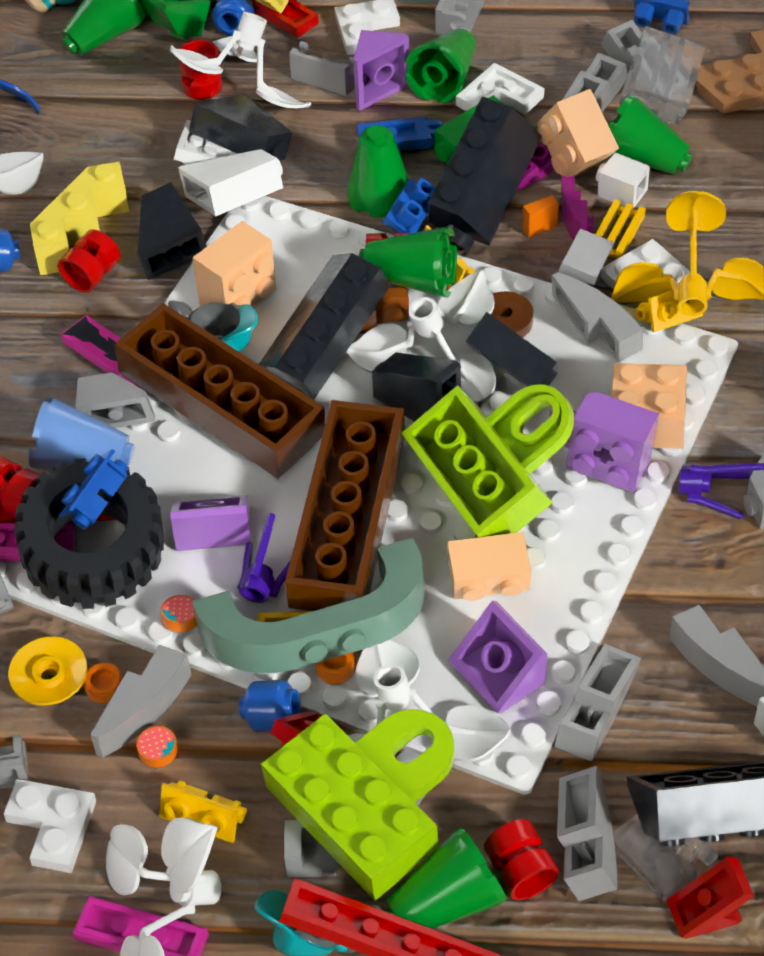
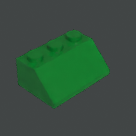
(180, 17)

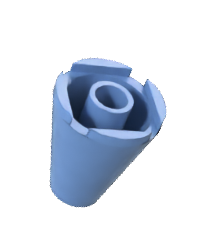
(70, 434)

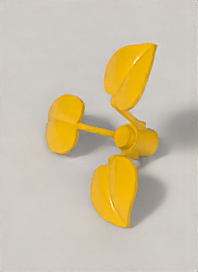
(736, 281)

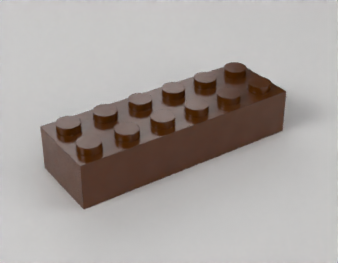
(221, 390)
(346, 506)

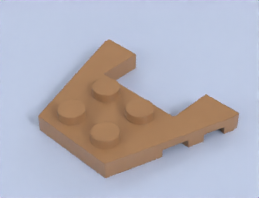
(737, 81)

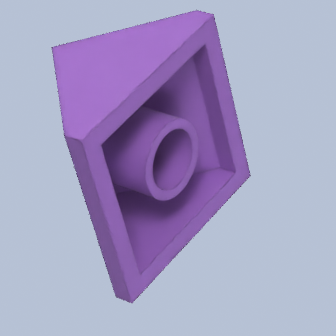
(379, 66)
(211, 523)
(500, 659)

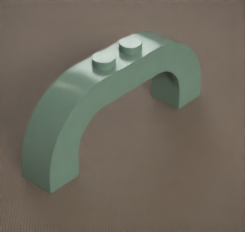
(320, 633)

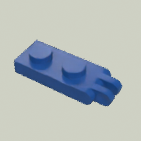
(410, 132)

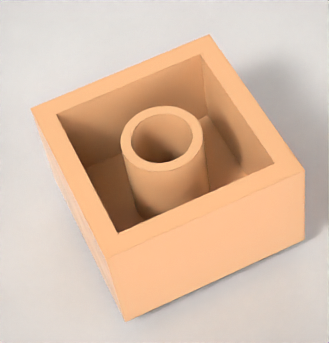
(576, 135)
(235, 268)
(658, 389)

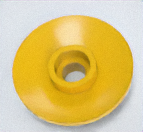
(46, 658)

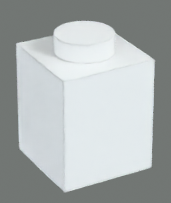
(622, 180)

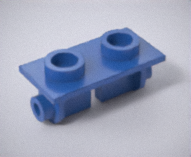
(83, 499)

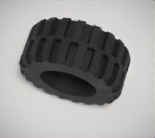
(94, 575)

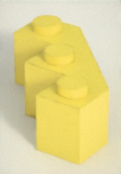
(93, 194)

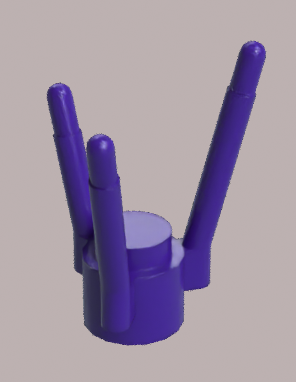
(697, 479)
(258, 580)

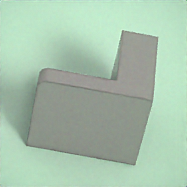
(304, 854)

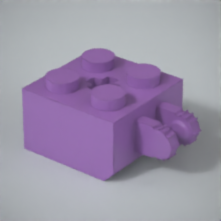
(611, 440)

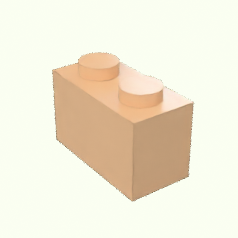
(489, 566)

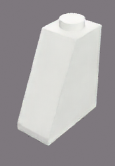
(231, 180)

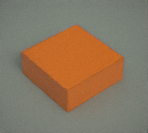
(540, 216)

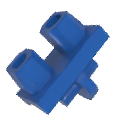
(672, 12)
(410, 206)

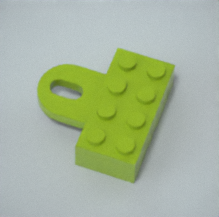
(488, 460)
(361, 796)

